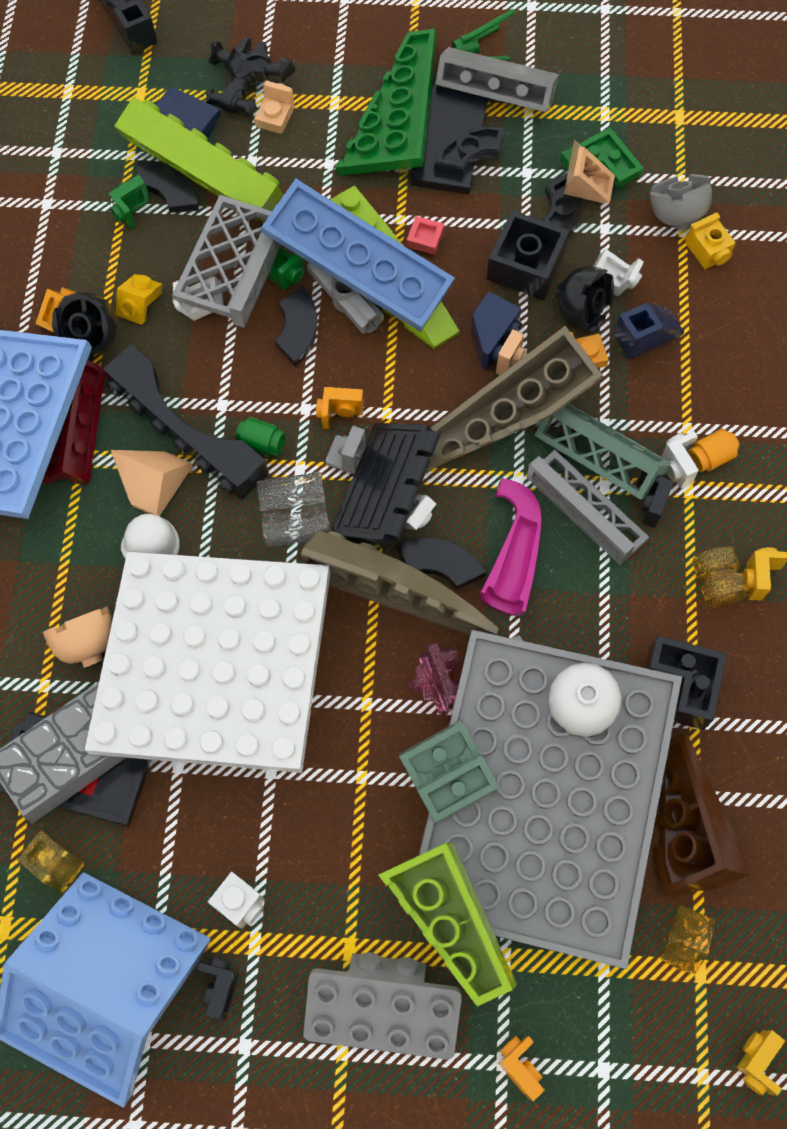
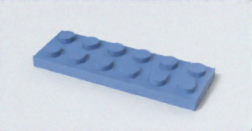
(357, 254)

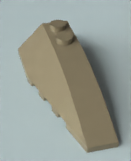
(517, 398)
(387, 581)

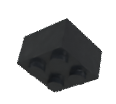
(527, 254)

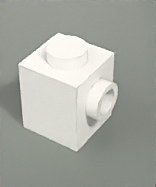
(237, 901)

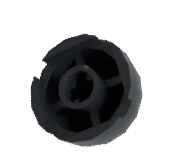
(584, 297)
(86, 318)

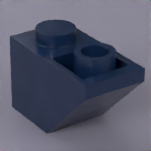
(492, 326)
(646, 329)

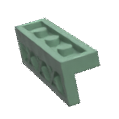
(612, 441)

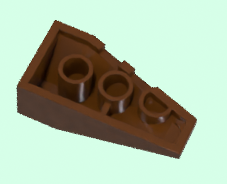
(695, 835)

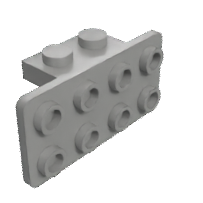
(383, 1008)

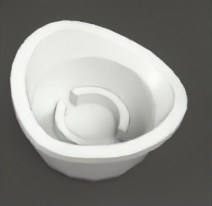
(150, 535)

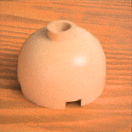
(81, 638)

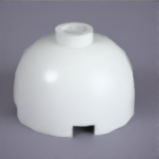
(585, 699)

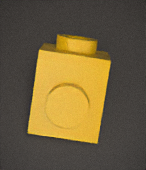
(135, 296)
(758, 571)
(760, 1052)

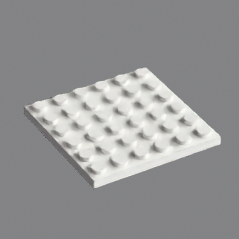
(211, 662)

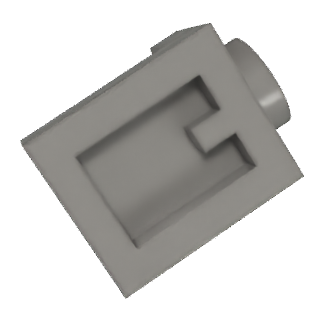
(347, 451)

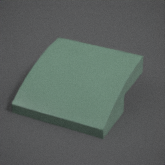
(448, 771)

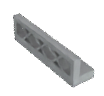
(583, 511)

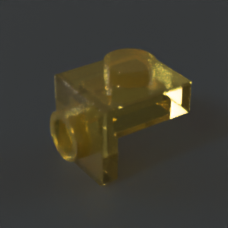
(688, 940)

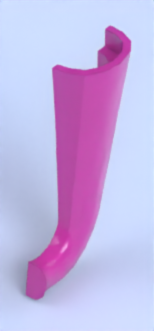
(513, 572)

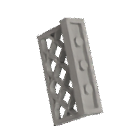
(254, 273)

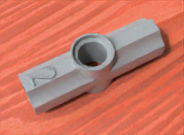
(357, 308)

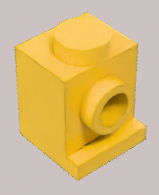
(710, 241)

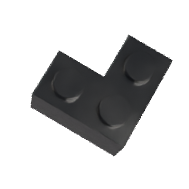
(700, 681)

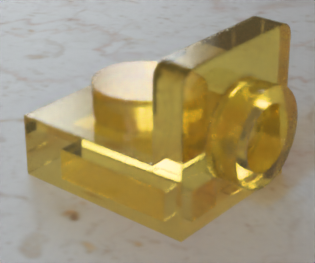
(50, 862)

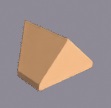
(588, 176)
(150, 477)

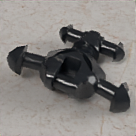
(247, 69)

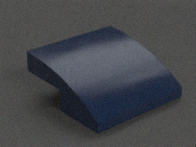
(189, 110)

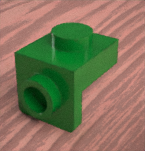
(127, 199)
(286, 269)

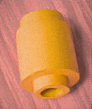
(714, 450)

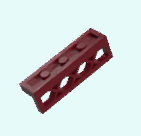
(78, 435)

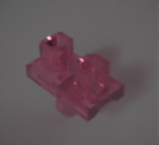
(434, 677)

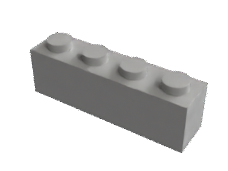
(496, 79)

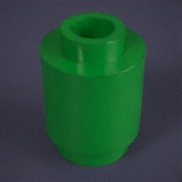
(261, 436)

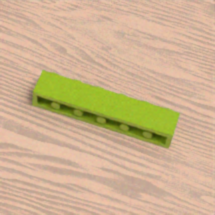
(195, 157)

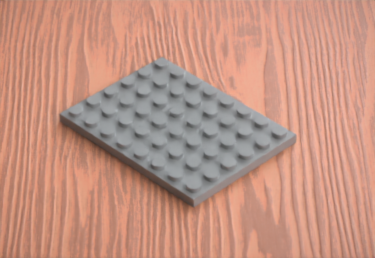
(574, 815)

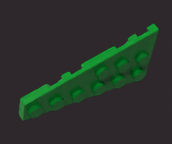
(397, 117)

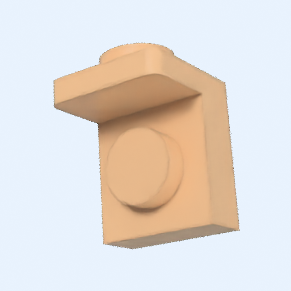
(275, 107)
(511, 352)

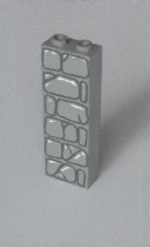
(51, 759)

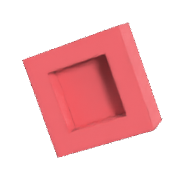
(425, 235)

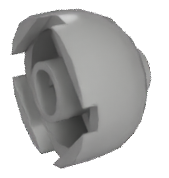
(683, 201)

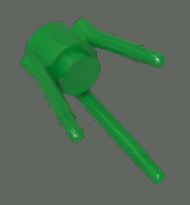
(470, 41)

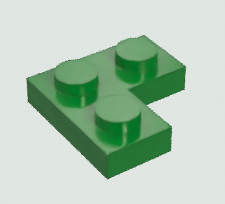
(611, 153)

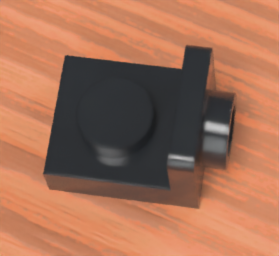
(655, 499)
(219, 994)

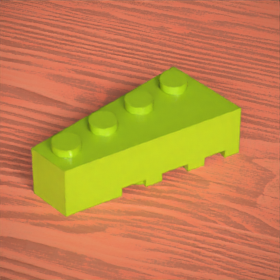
(448, 912)

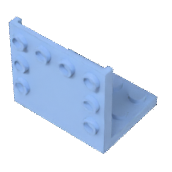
(95, 985)

